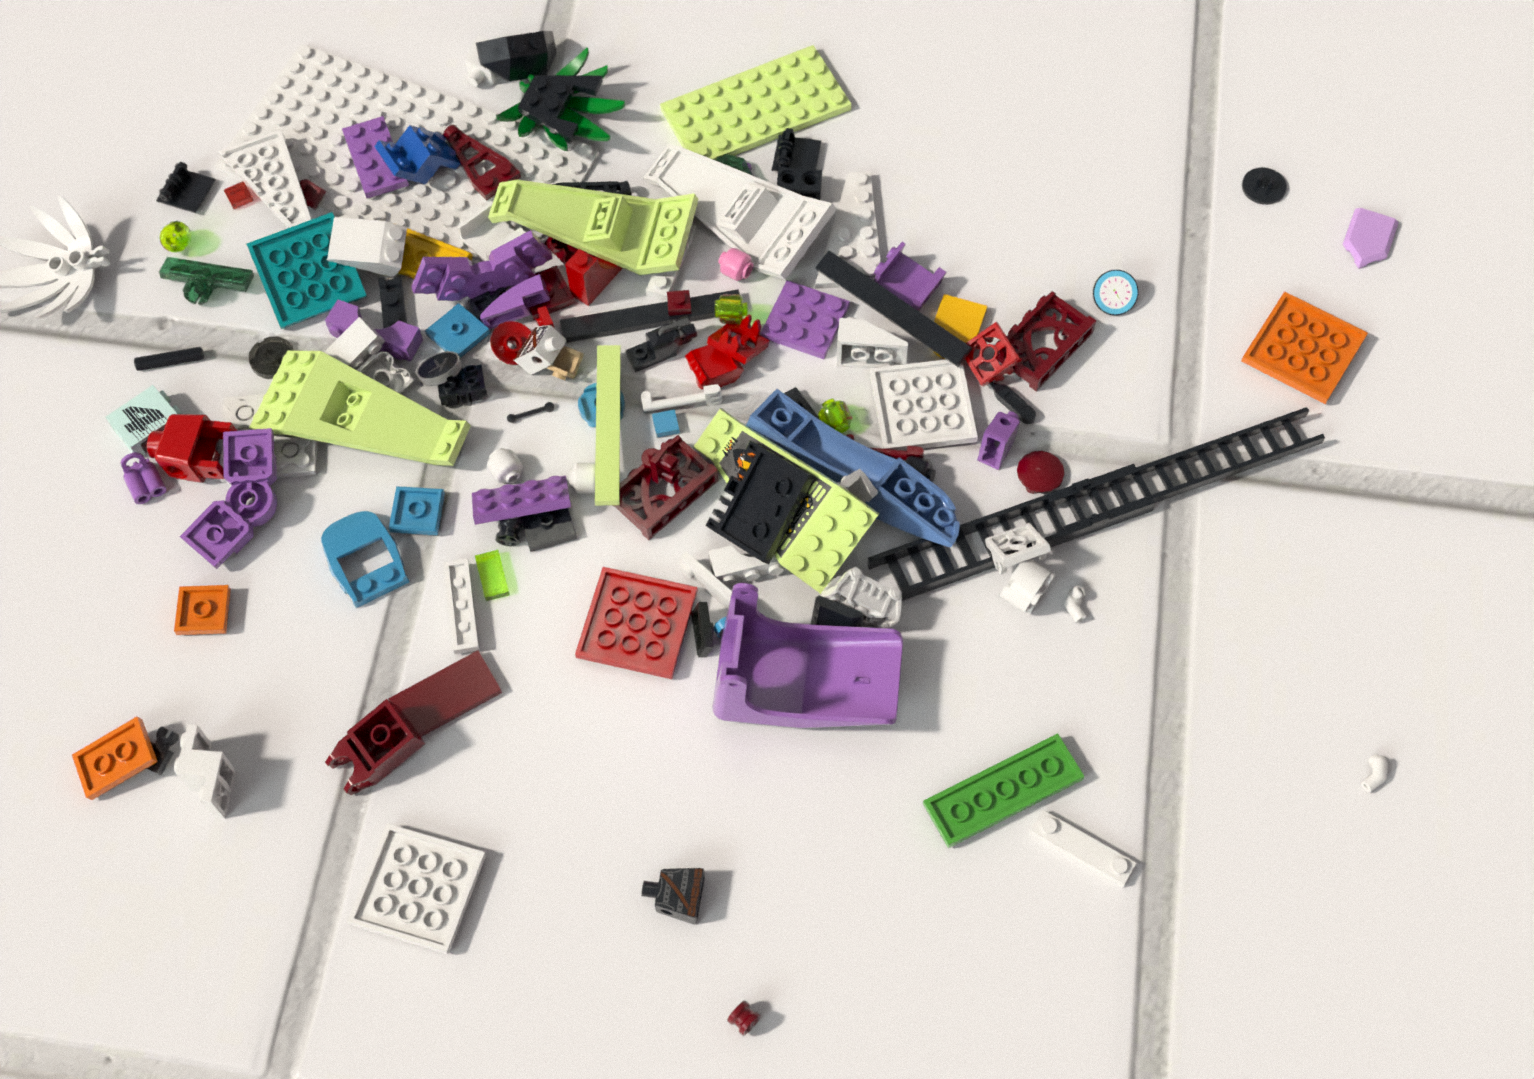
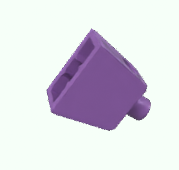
(1003, 429)

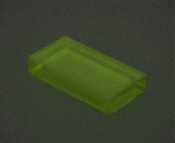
(492, 575)

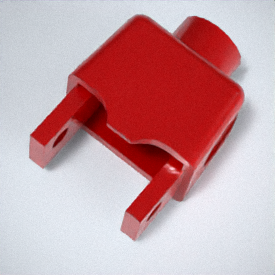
(189, 447)

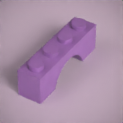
(400, 339)

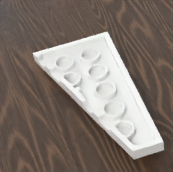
(270, 173)
(854, 229)

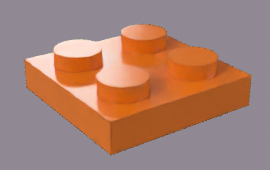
(202, 610)

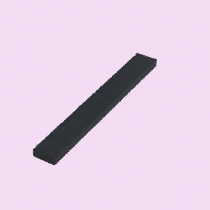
(893, 308)
(635, 318)

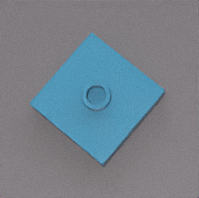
(457, 331)
(416, 510)

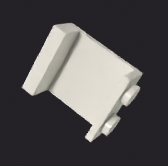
(483, 235)

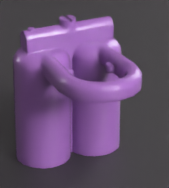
(142, 478)

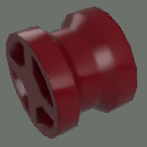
(744, 1018)

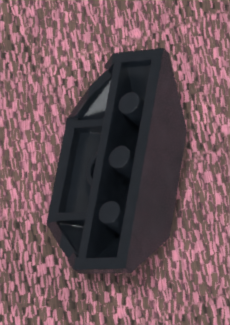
(518, 55)

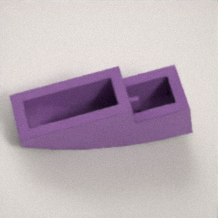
(516, 302)

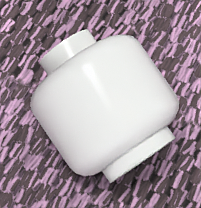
(505, 466)
(582, 478)

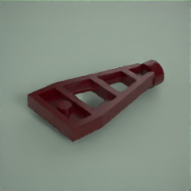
(487, 183)

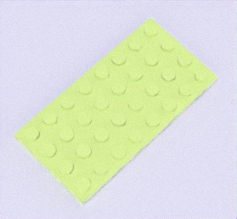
(756, 105)

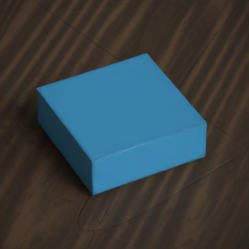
(665, 423)

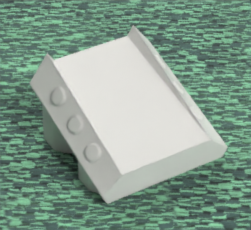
(385, 371)

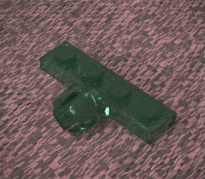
(204, 278)

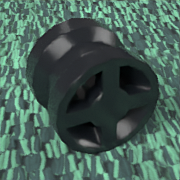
(508, 532)

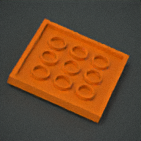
(1304, 347)

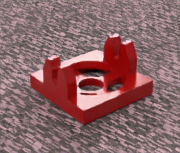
(980, 342)
(730, 345)

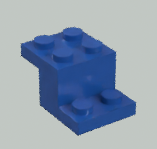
(417, 154)

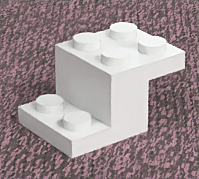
(205, 771)

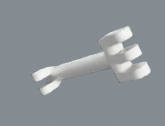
(711, 395)

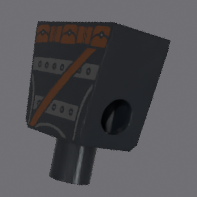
(677, 893)

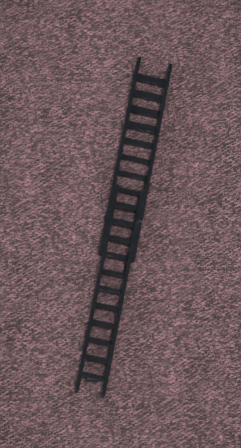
(1105, 518)

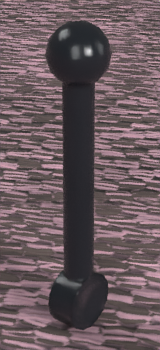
(549, 407)

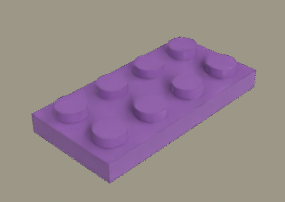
(371, 168)
(520, 499)

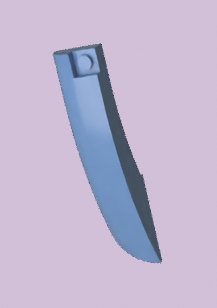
(904, 494)

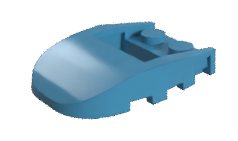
(352, 535)

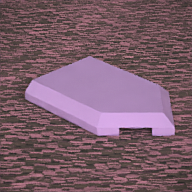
(1369, 236)

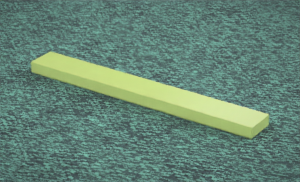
(608, 425)

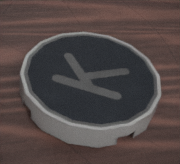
(439, 367)

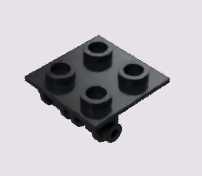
(795, 152)
(185, 189)
(466, 381)

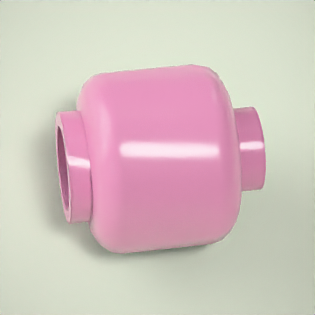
(735, 264)

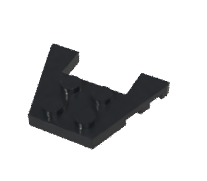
(549, 97)

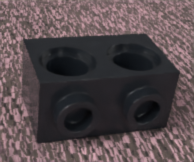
(801, 181)

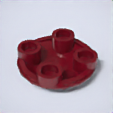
(1040, 472)

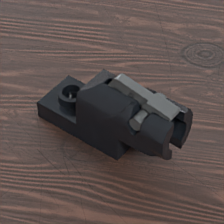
(661, 343)

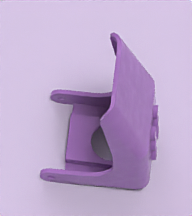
(804, 671)

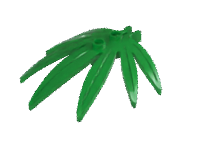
(583, 104)

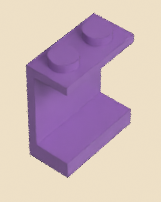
(907, 278)

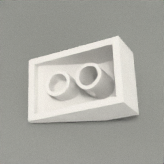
(367, 245)
(868, 346)

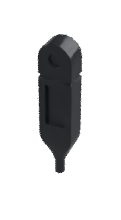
(1014, 402)

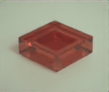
(238, 195)

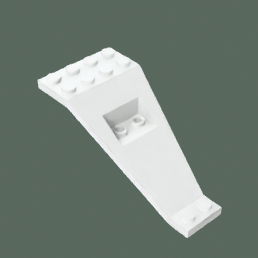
(743, 209)

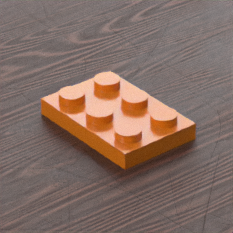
(114, 758)

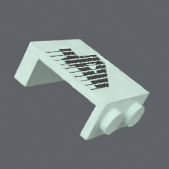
(141, 416)

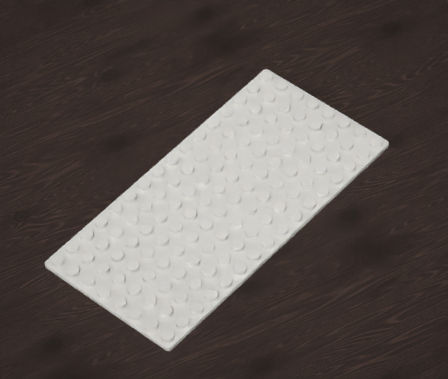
(326, 93)

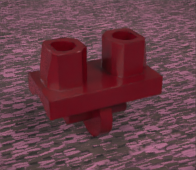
(661, 464)

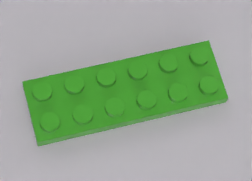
(1003, 790)

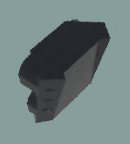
(834, 614)

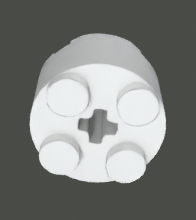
(1027, 585)

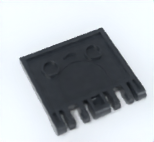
(761, 502)

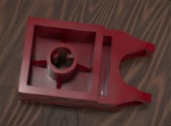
(371, 751)

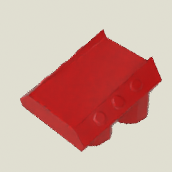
(713, 367)

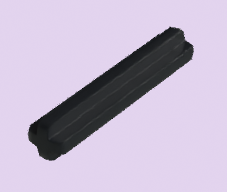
(168, 358)

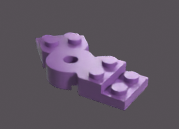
(457, 278)
(229, 524)

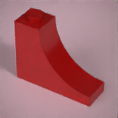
(589, 276)

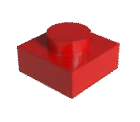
(544, 317)

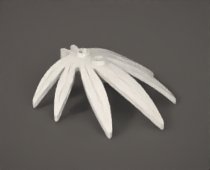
(68, 268)

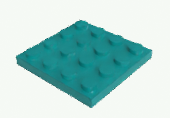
(298, 274)

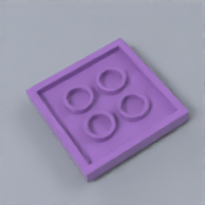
(805, 319)

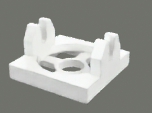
(1024, 533)

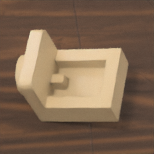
(566, 363)

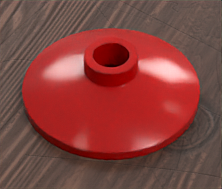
(506, 333)

